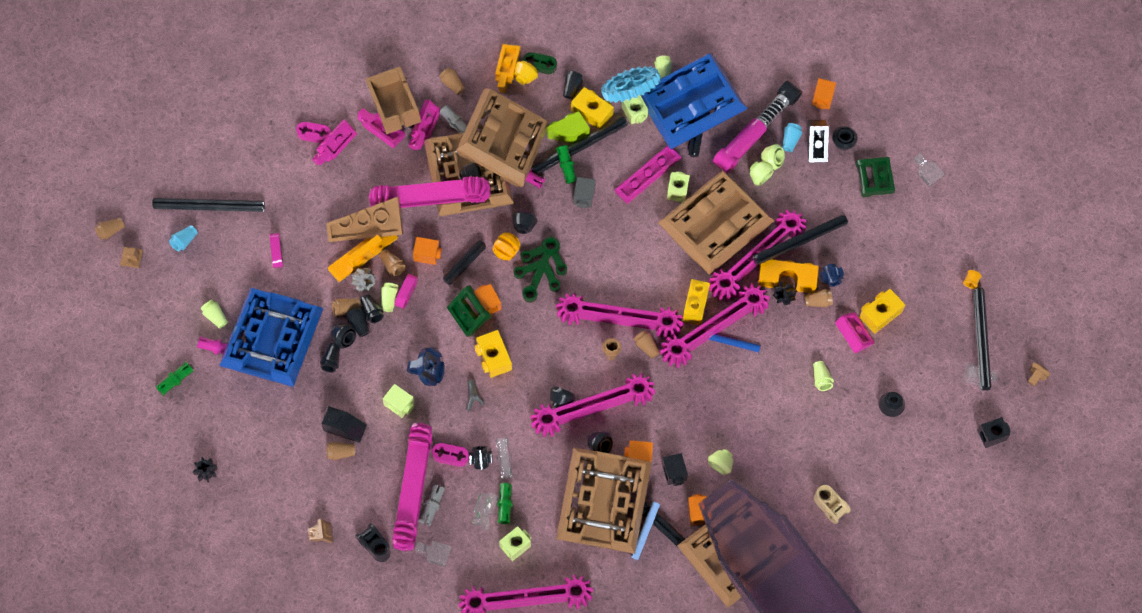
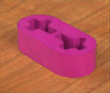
(313, 132)
(276, 251)
(406, 291)
(451, 450)

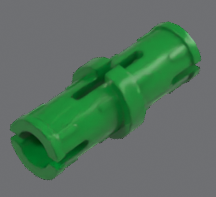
(566, 164)
(174, 378)
(504, 503)

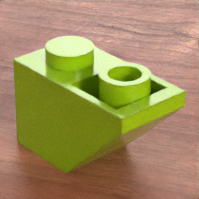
(569, 129)

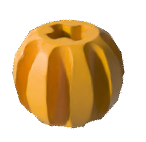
(506, 246)

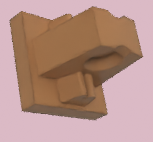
(131, 257)
(1039, 372)
(321, 532)

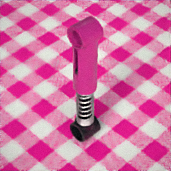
(728, 157)

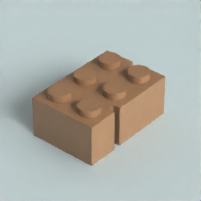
(393, 100)

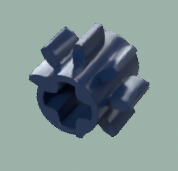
(832, 275)

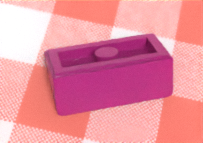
(854, 332)

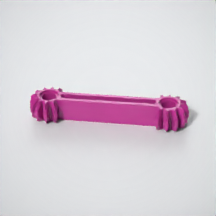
(469, 189)
(729, 278)
(619, 315)
(714, 325)
(592, 405)
(412, 487)
(527, 597)

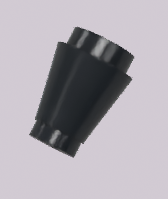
(572, 83)
(372, 310)
(358, 320)
(330, 359)

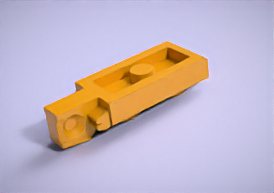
(506, 66)

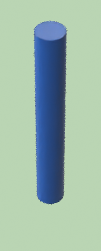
(735, 342)

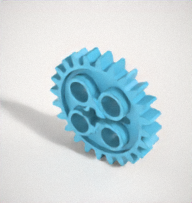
(630, 84)

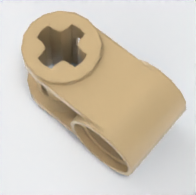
(832, 504)

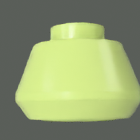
(773, 155)
(760, 172)
(721, 461)

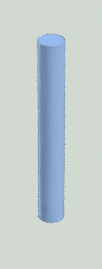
(645, 530)

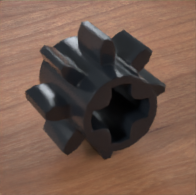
(785, 293)
(480, 457)
(210, 469)

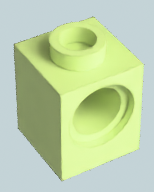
(635, 116)
(675, 193)
(398, 401)
(515, 551)

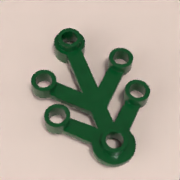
(541, 267)

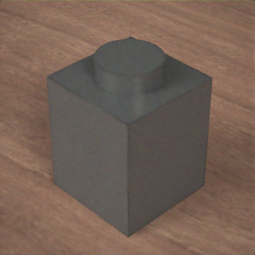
(584, 192)

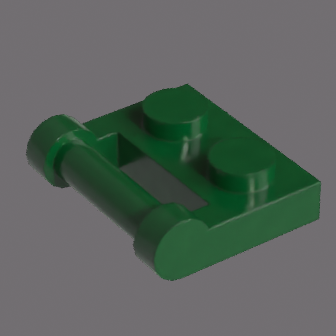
(881, 176)
(465, 315)

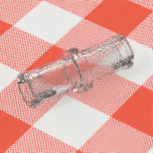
(504, 458)

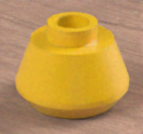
(525, 72)

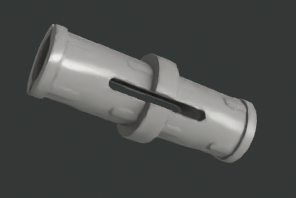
(455, 120)
(432, 505)

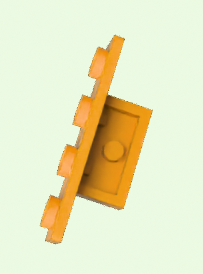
(359, 256)

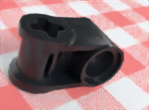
(371, 541)

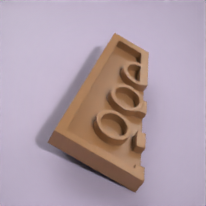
(379, 220)

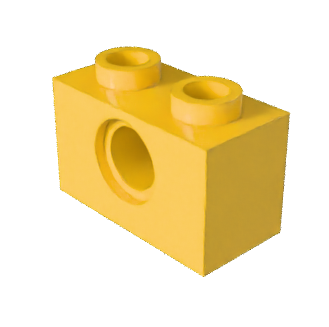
(596, 117)
(696, 302)
(877, 320)
(493, 343)

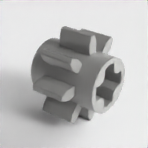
(363, 279)

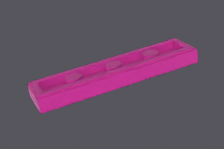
(647, 174)

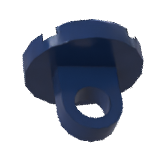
(428, 366)

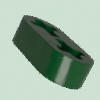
(541, 61)

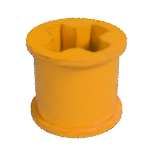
(972, 279)

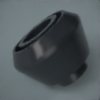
(844, 138)
(471, 169)
(524, 221)
(343, 335)
(561, 396)
(889, 407)
(600, 442)

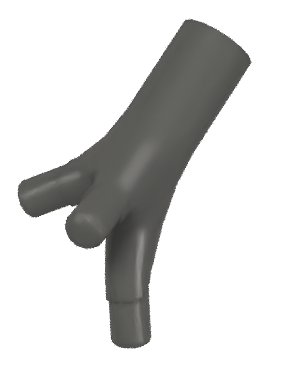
(473, 394)

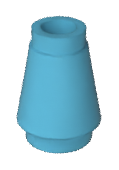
(791, 136)
(181, 239)

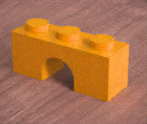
(803, 274)

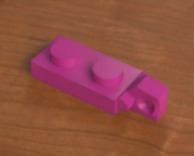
(373, 124)
(422, 131)
(334, 143)

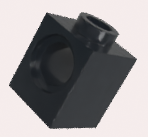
(990, 439)
(674, 469)

